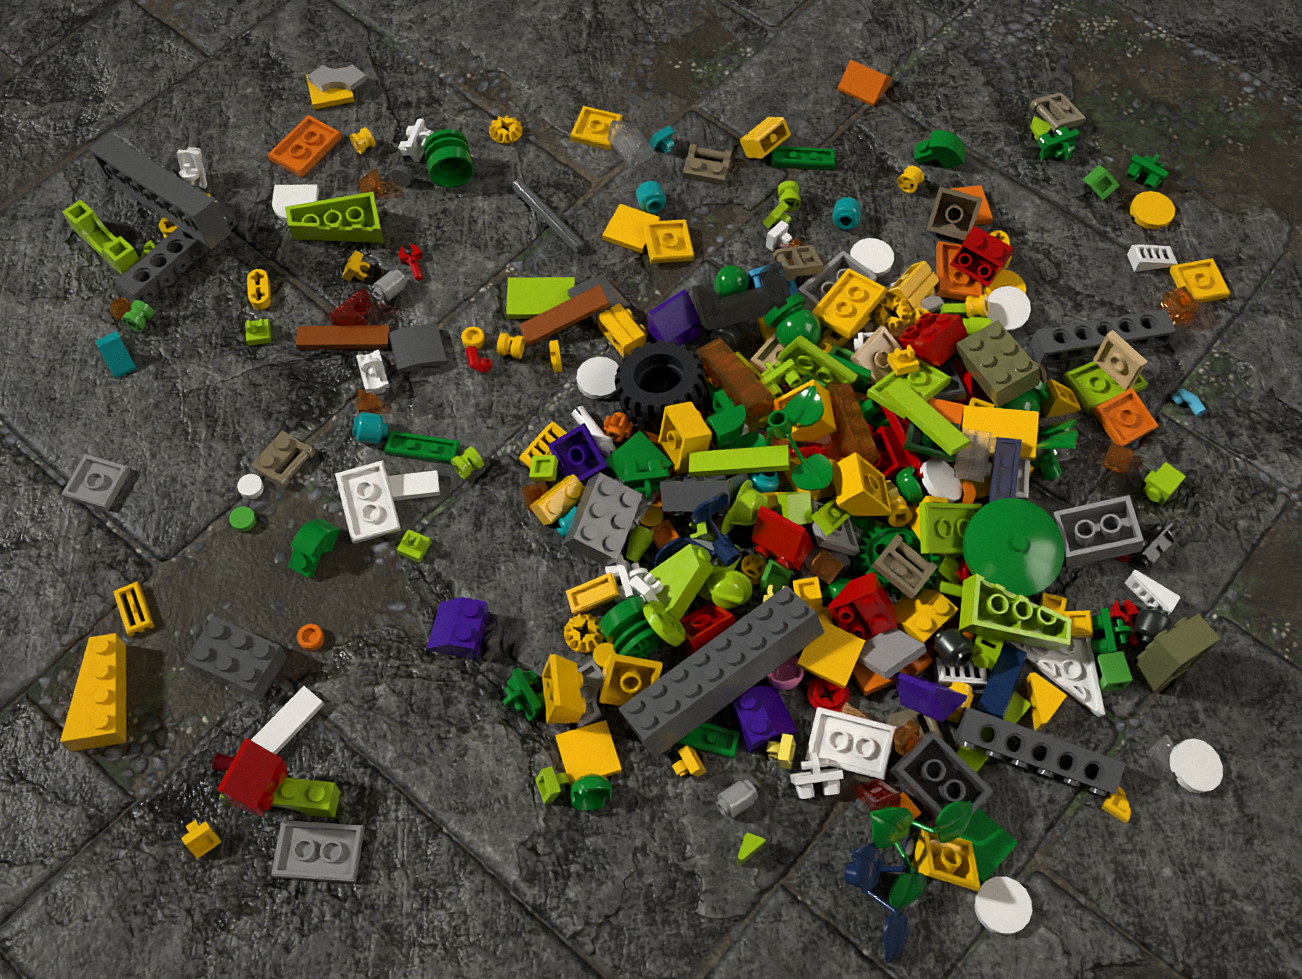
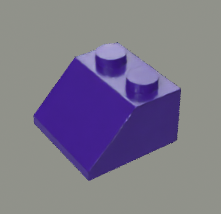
(674, 320)
(459, 627)
(761, 717)

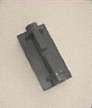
(1158, 536)

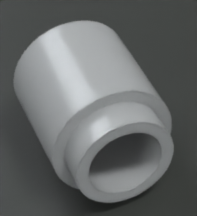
(389, 285)
(736, 798)

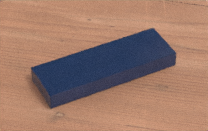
(1005, 468)
(1002, 682)

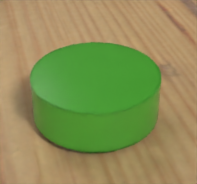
(242, 519)

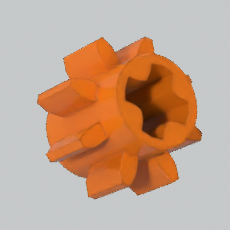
(618, 426)

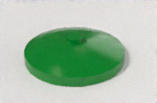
(1014, 546)

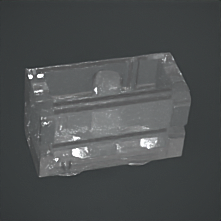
(973, 460)

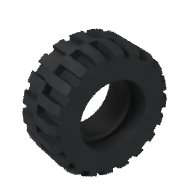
(655, 363)

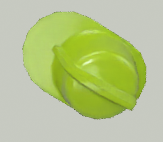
(745, 508)
(726, 587)

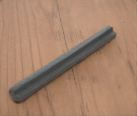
(548, 215)

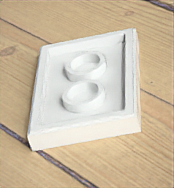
(368, 502)
(851, 742)

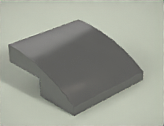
(610, 291)
(417, 347)

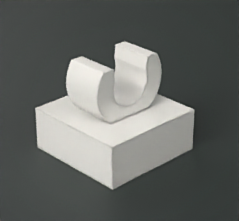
(778, 237)
(644, 587)

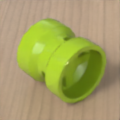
(789, 193)
(467, 462)

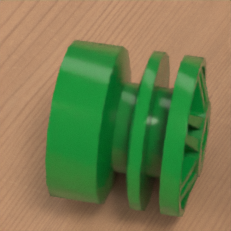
(448, 158)
(629, 629)

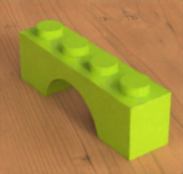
(91, 230)
(306, 796)

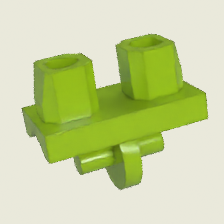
(778, 375)

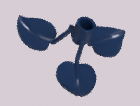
(723, 546)
(865, 873)

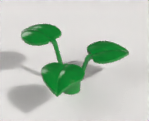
(803, 410)
(1058, 437)
(894, 824)

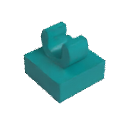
(663, 140)

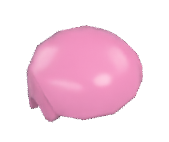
(786, 675)

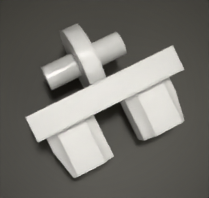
(416, 138)
(192, 167)
(373, 372)
(623, 571)
(828, 777)

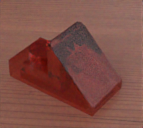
(352, 310)
(878, 795)

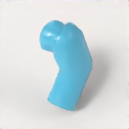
(1191, 399)

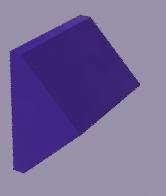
(578, 453)
(927, 696)

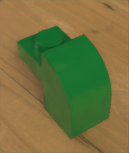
(942, 146)
(728, 422)
(310, 543)

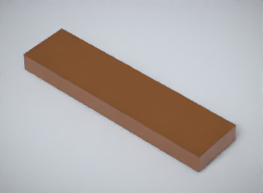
(564, 315)
(343, 337)

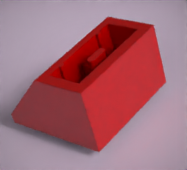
(982, 256)
(934, 337)
(864, 608)

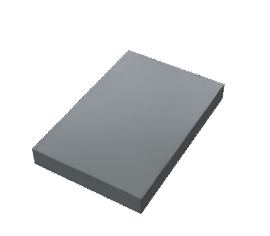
(318, 851)

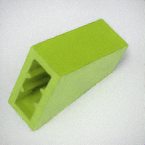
(682, 578)

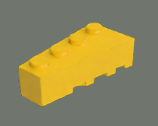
(99, 697)

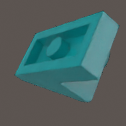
(115, 354)

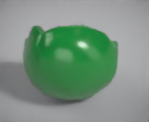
(731, 281)
(909, 486)
(590, 792)

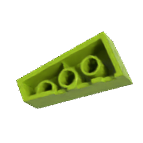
(336, 219)
(1000, 614)

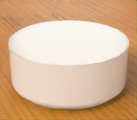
(250, 486)

